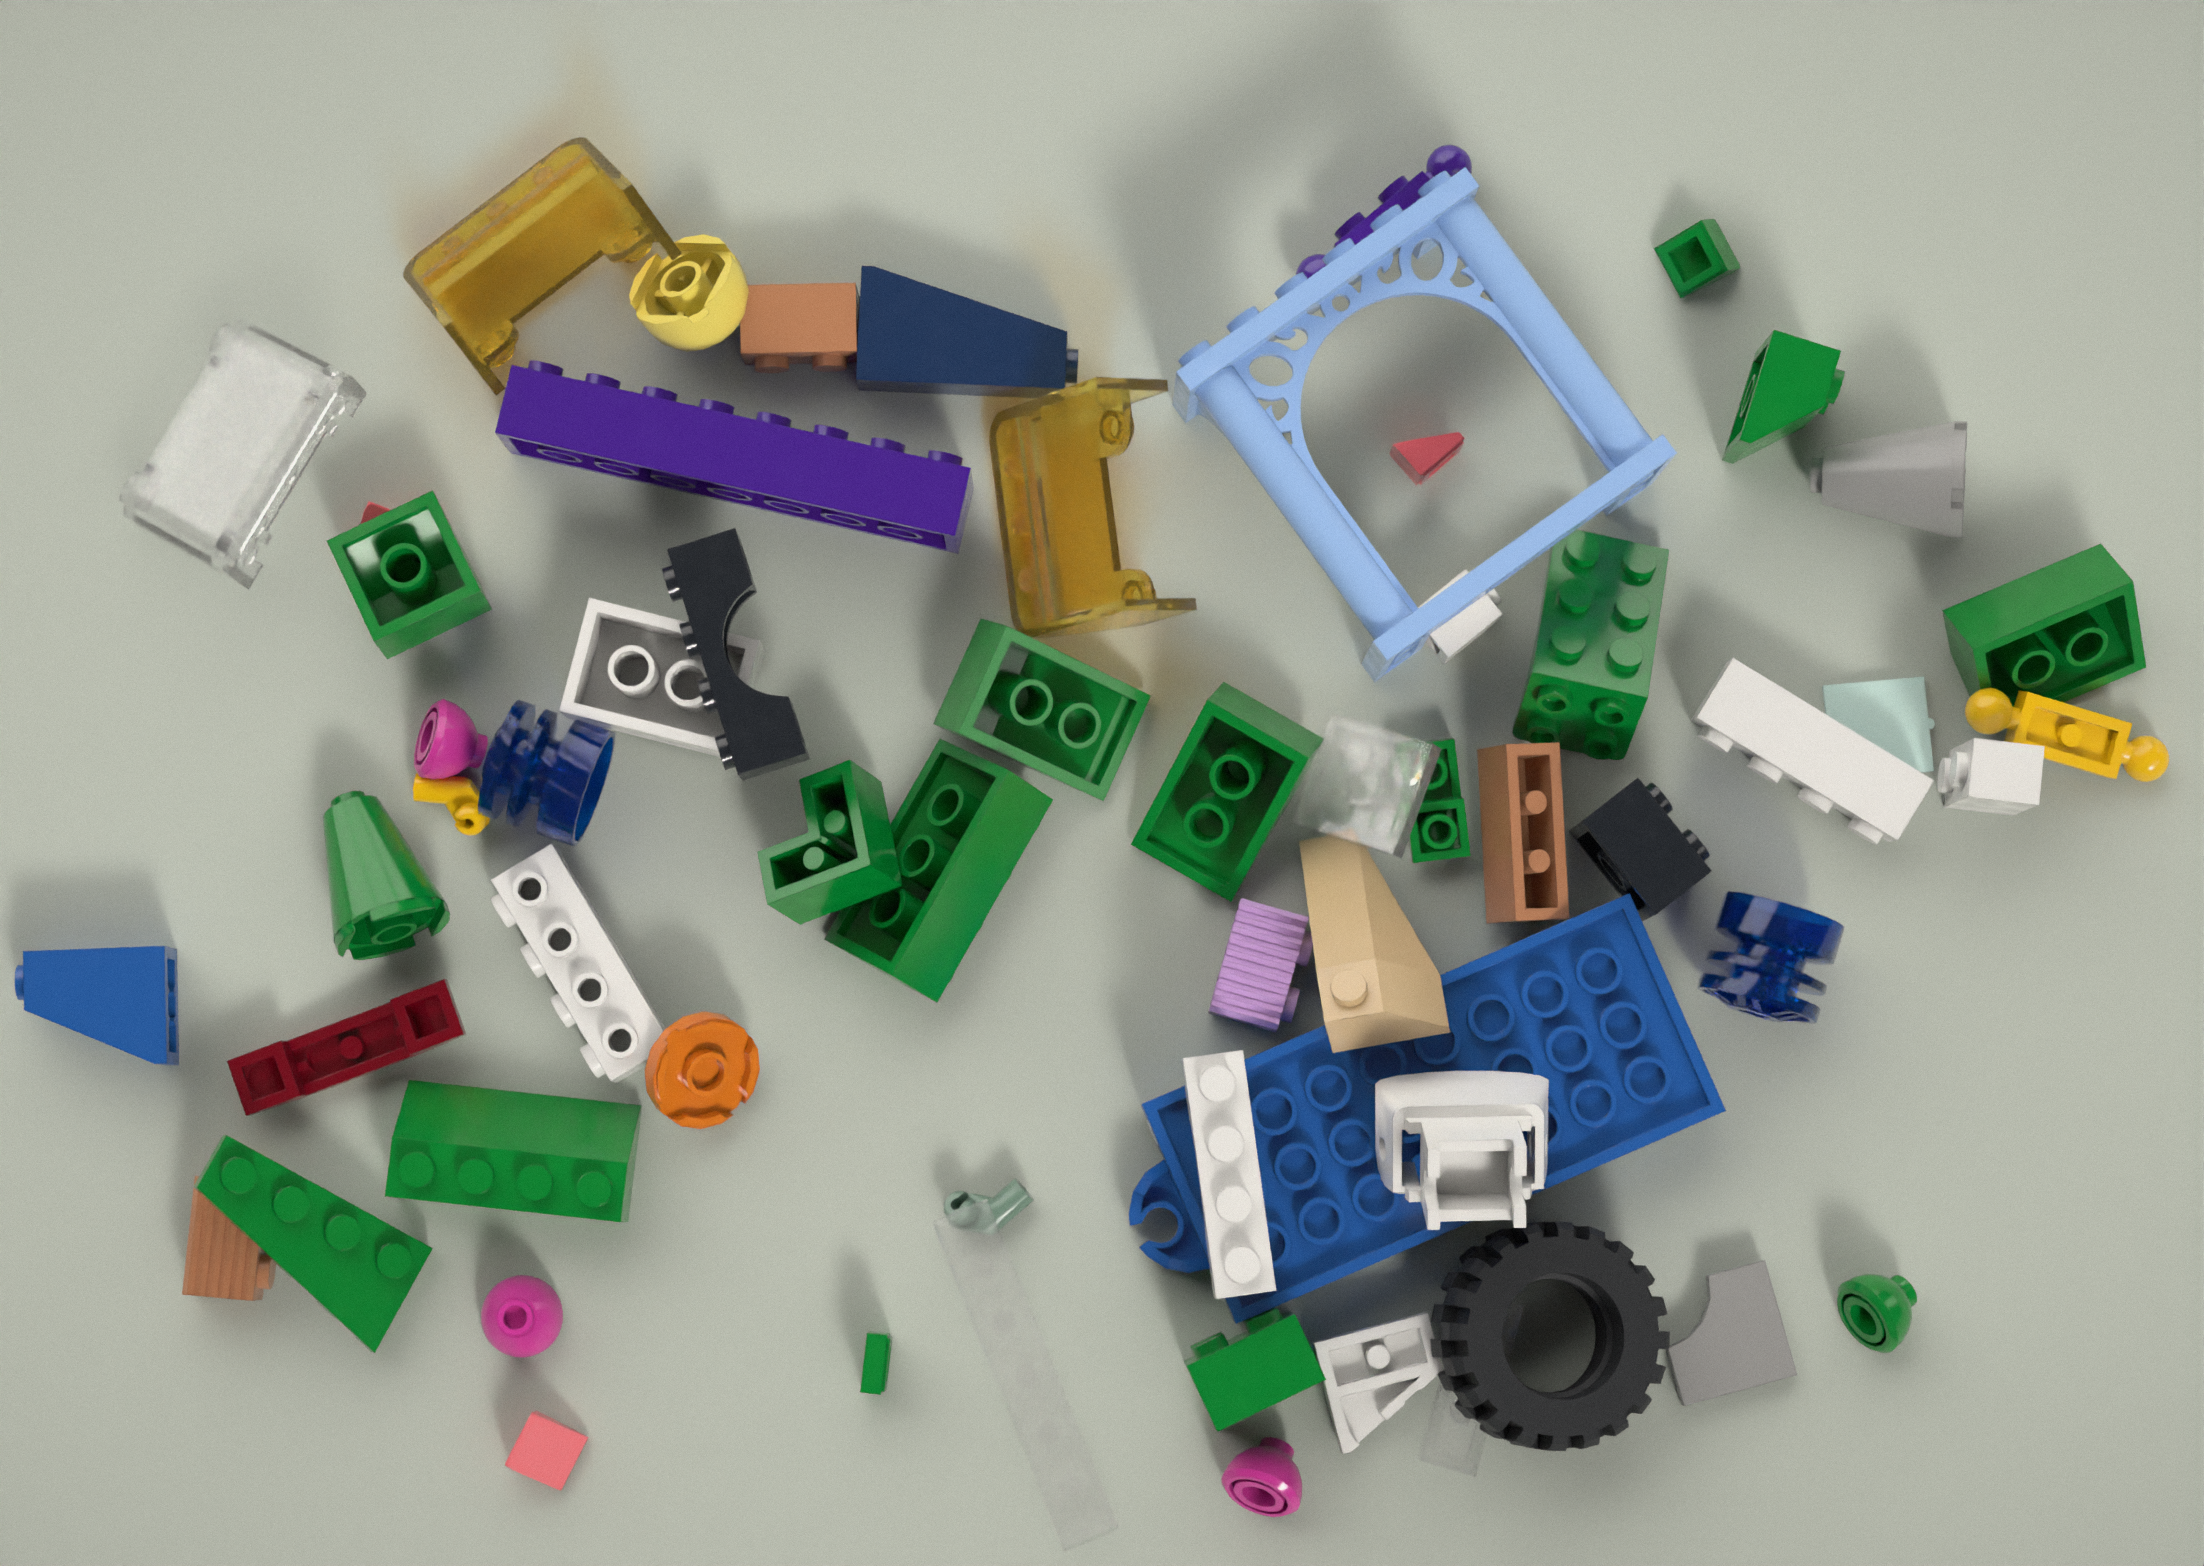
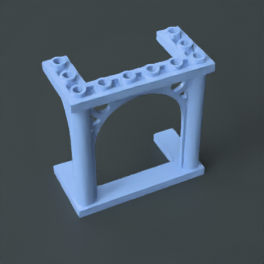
(1220, 388)

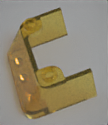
(528, 247)
(1061, 513)

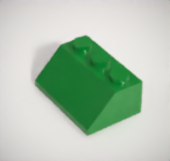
(2050, 630)

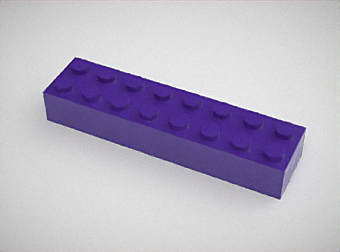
(735, 457)

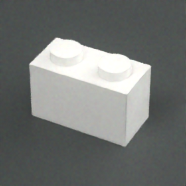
(1992, 776)

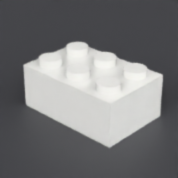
(640, 681)

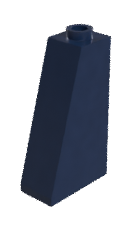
(952, 345)

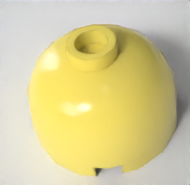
(692, 298)

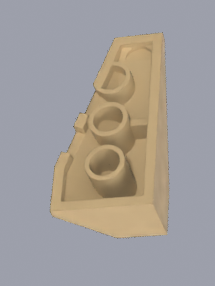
(1367, 957)

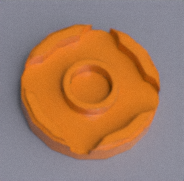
(701, 1069)

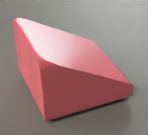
(1426, 455)
(546, 1450)

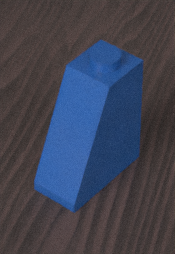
(109, 995)

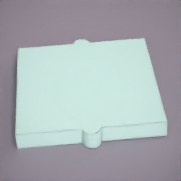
(1887, 714)

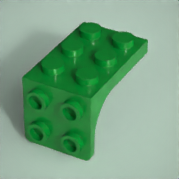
(1593, 645)

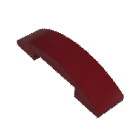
(347, 1048)

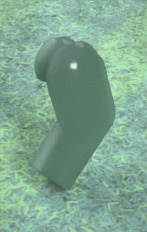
(1004, 1204)

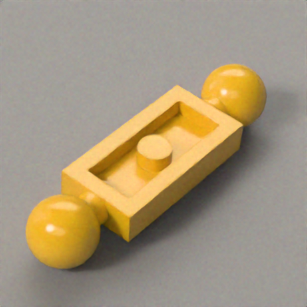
(2068, 733)

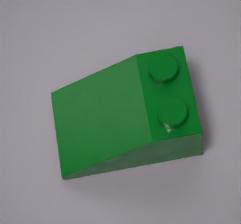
(1042, 708)
(1226, 790)

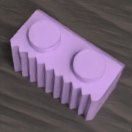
(1260, 966)

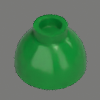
(1877, 1310)

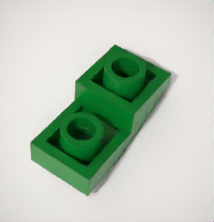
(1441, 821)

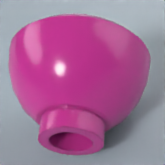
(448, 742)
(521, 1316)
(1265, 1479)

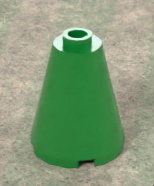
(375, 881)

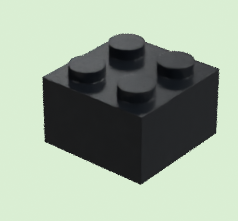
(1642, 848)

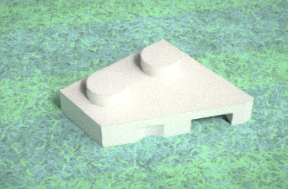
(1374, 1373)

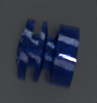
(534, 768)
(1770, 957)

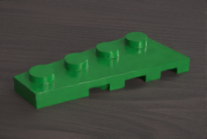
(326, 1244)

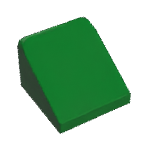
(1697, 257)

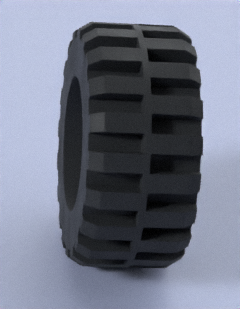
(1624, 1340)

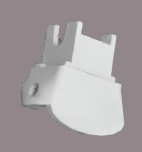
(1469, 1142)

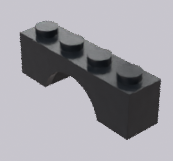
(714, 585)

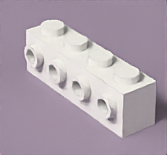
(581, 962)

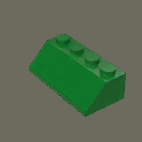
(954, 855)
(514, 1151)

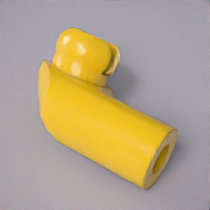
(458, 796)

